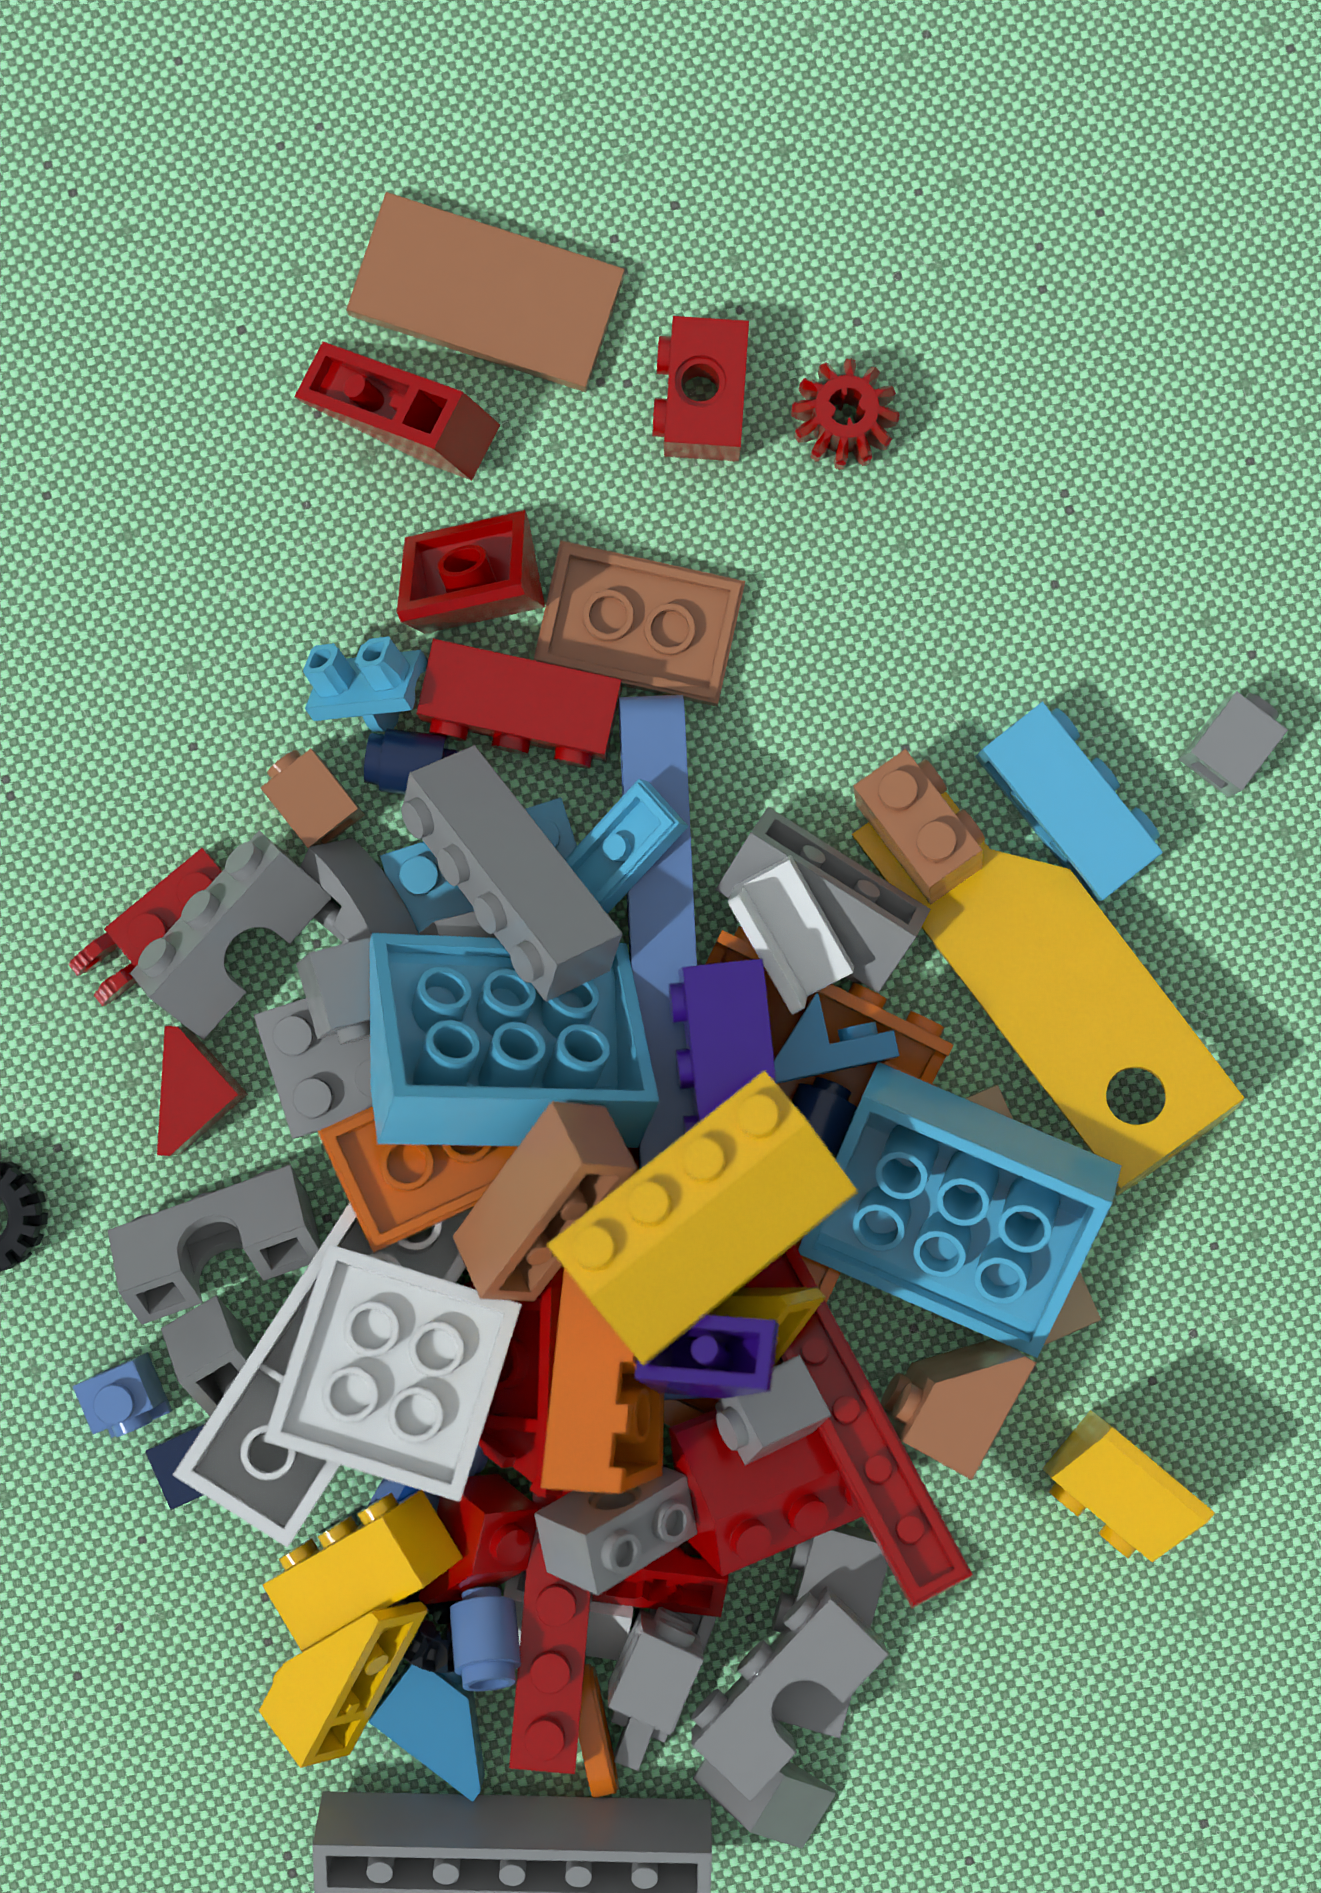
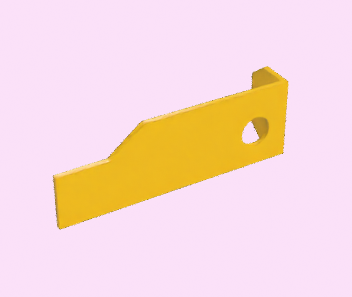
(1071, 1002)

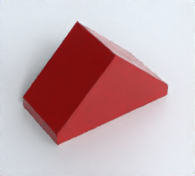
(193, 1091)

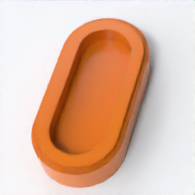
(596, 1738)

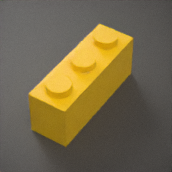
(361, 1567)

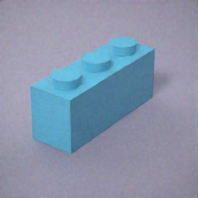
(1070, 801)

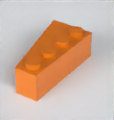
(600, 1418)

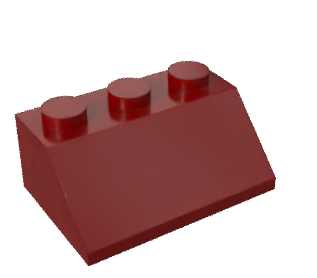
(759, 1506)

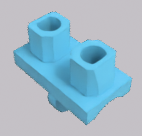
(371, 685)

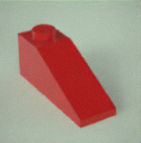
(400, 409)

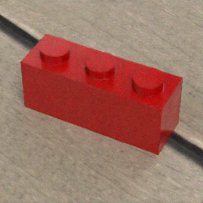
(519, 703)

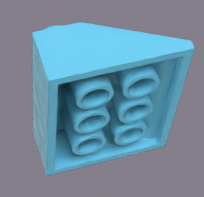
(479, 1053)
(963, 1210)

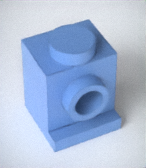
(123, 1397)

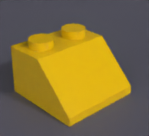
(1124, 1489)

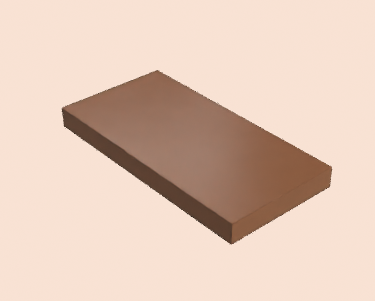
(485, 292)

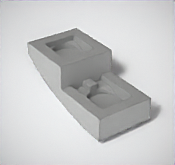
(360, 887)

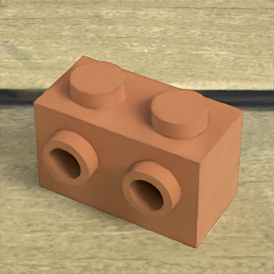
(919, 826)

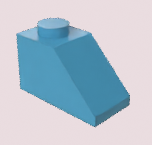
(436, 1725)

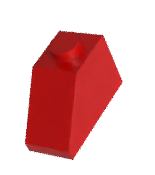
(492, 1532)

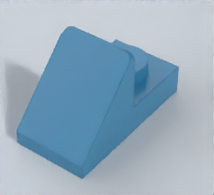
(811, 1054)

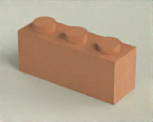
(546, 1185)

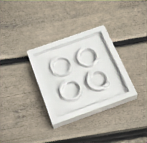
(392, 1373)

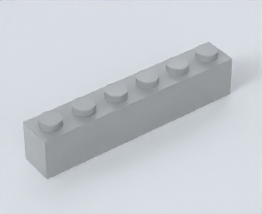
(510, 1844)

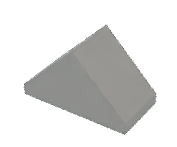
(781, 1811)

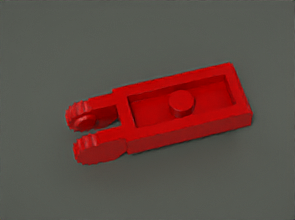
(145, 922)

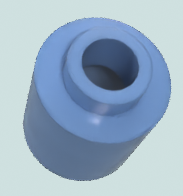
(485, 1639)

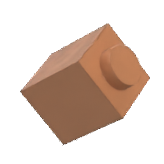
(310, 798)

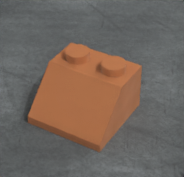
(957, 1402)

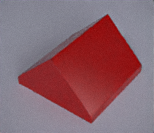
(469, 574)

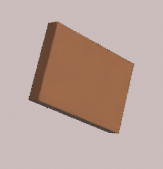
(640, 622)

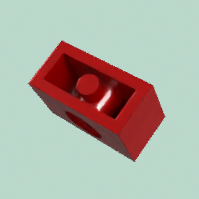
(711, 351)

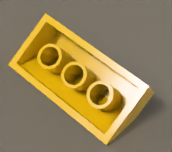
(703, 1218)

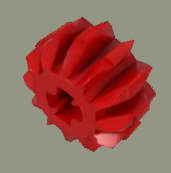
(848, 389)

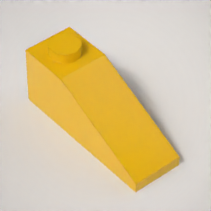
(333, 1687)

